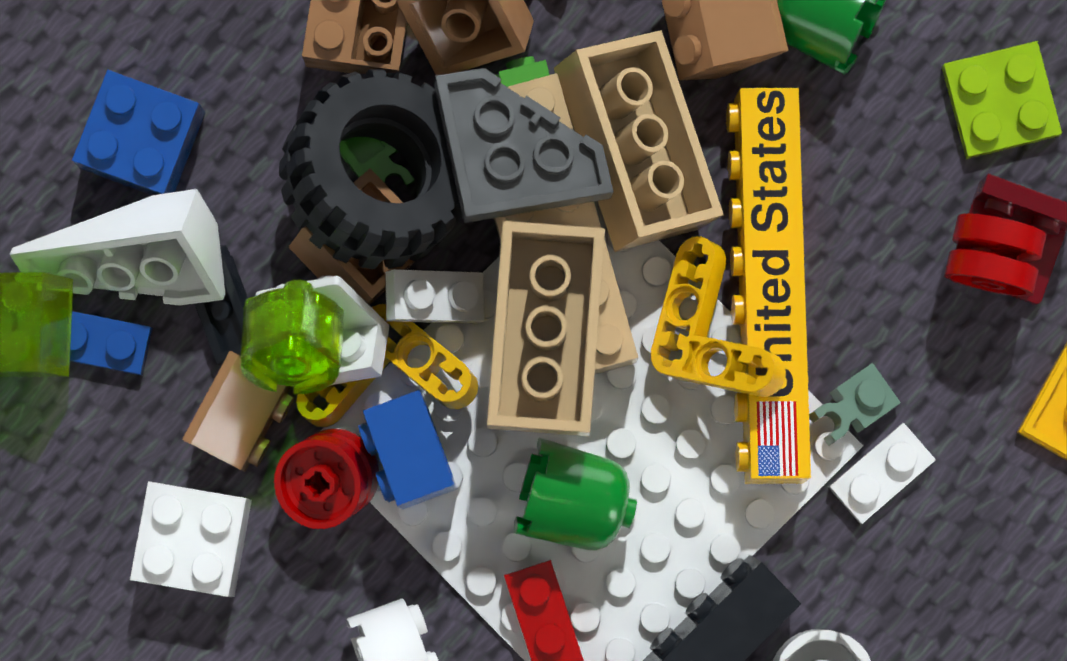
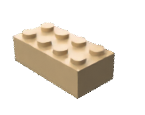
(635, 108)
(546, 328)

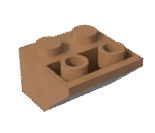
(354, 35)

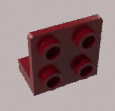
(1021, 204)

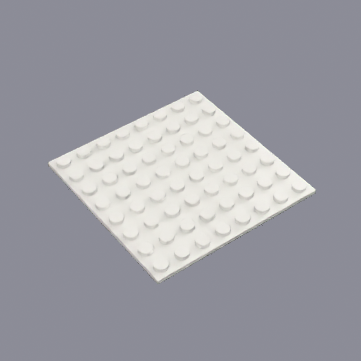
(663, 432)

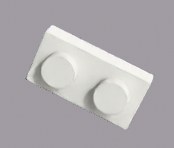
(434, 296)
(882, 473)

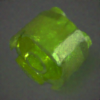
(292, 339)

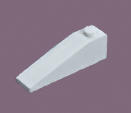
(147, 247)

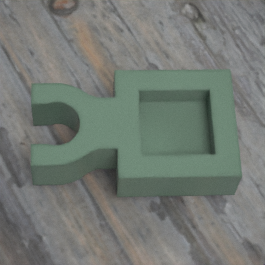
(858, 403)

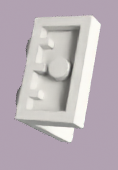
(363, 331)

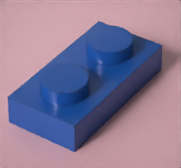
(109, 343)

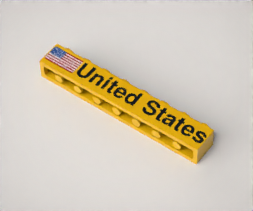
(770, 280)

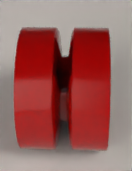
(995, 254)
(326, 478)

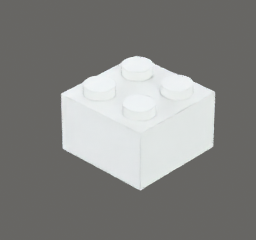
(191, 539)

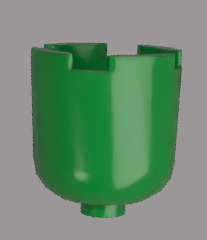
(829, 28)
(574, 498)

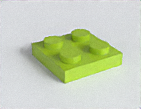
(1001, 99)

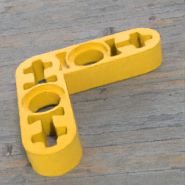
(697, 346)
(398, 355)

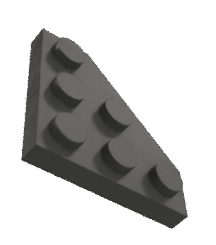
(513, 151)

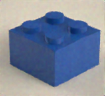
(138, 135)
(408, 449)

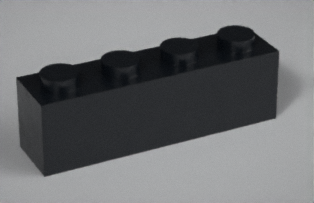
(730, 619)

